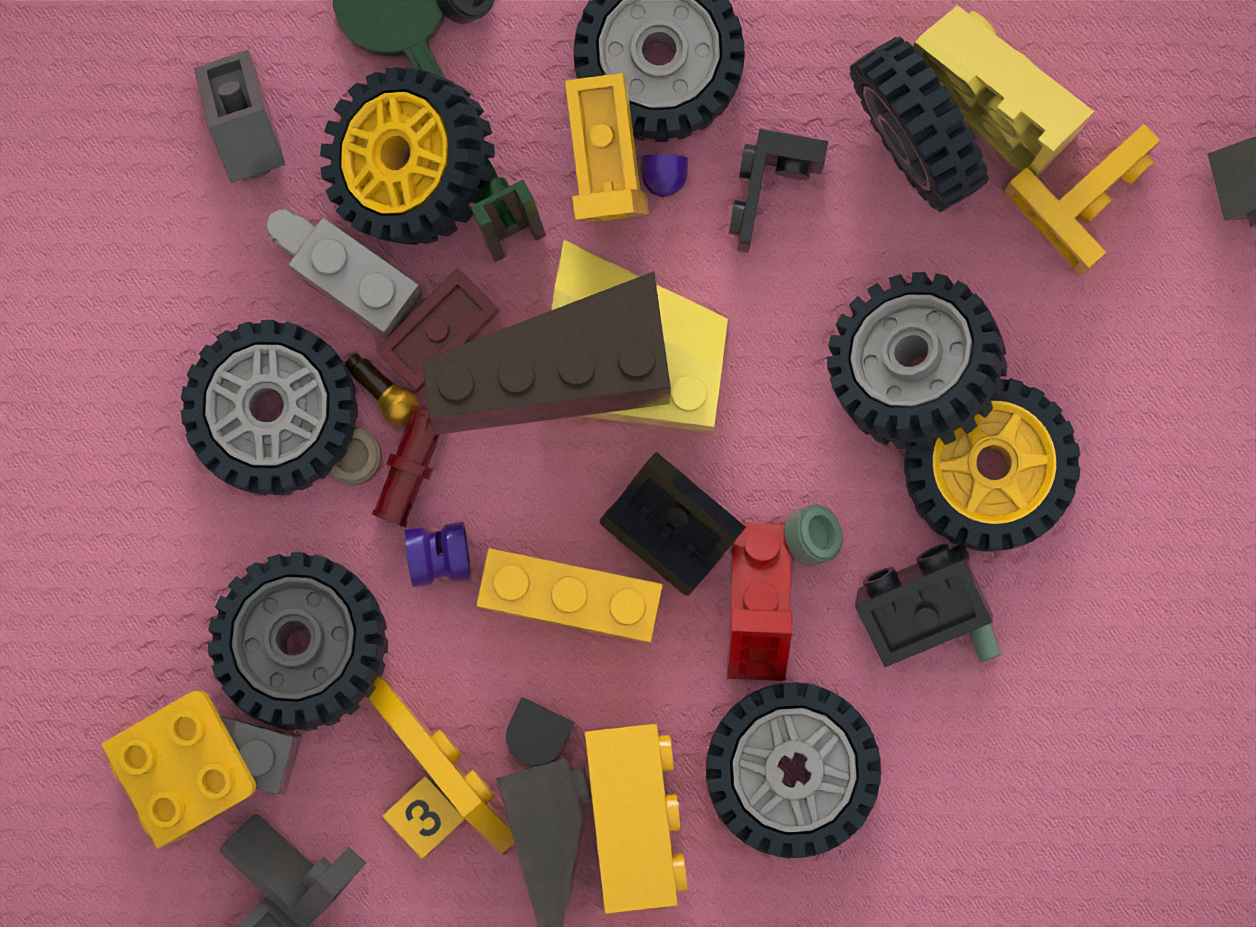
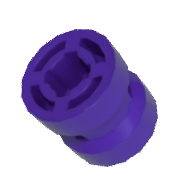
(424, 557)

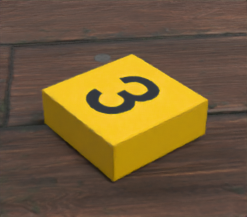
(424, 817)

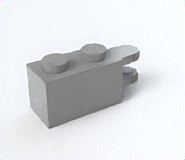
(345, 271)

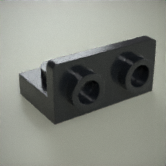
(922, 604)

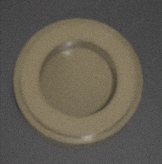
(360, 461)

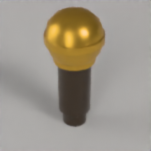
(393, 400)

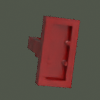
(760, 604)

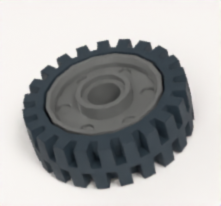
(919, 123)
(254, 633)

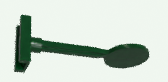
(405, 29)

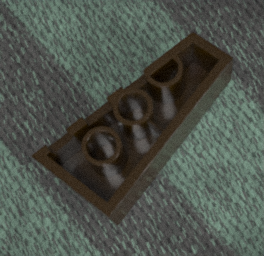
(557, 365)

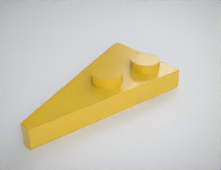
(438, 758)

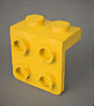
(179, 768)

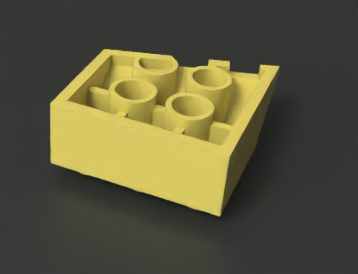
(1001, 91)
(691, 338)

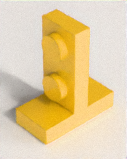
(604, 150)
(1087, 199)

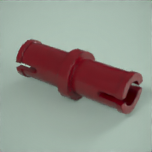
(407, 469)

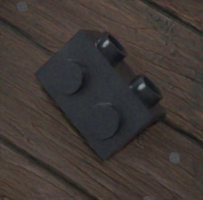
(672, 524)

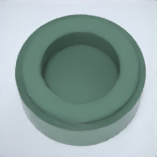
(813, 535)

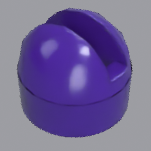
(664, 173)

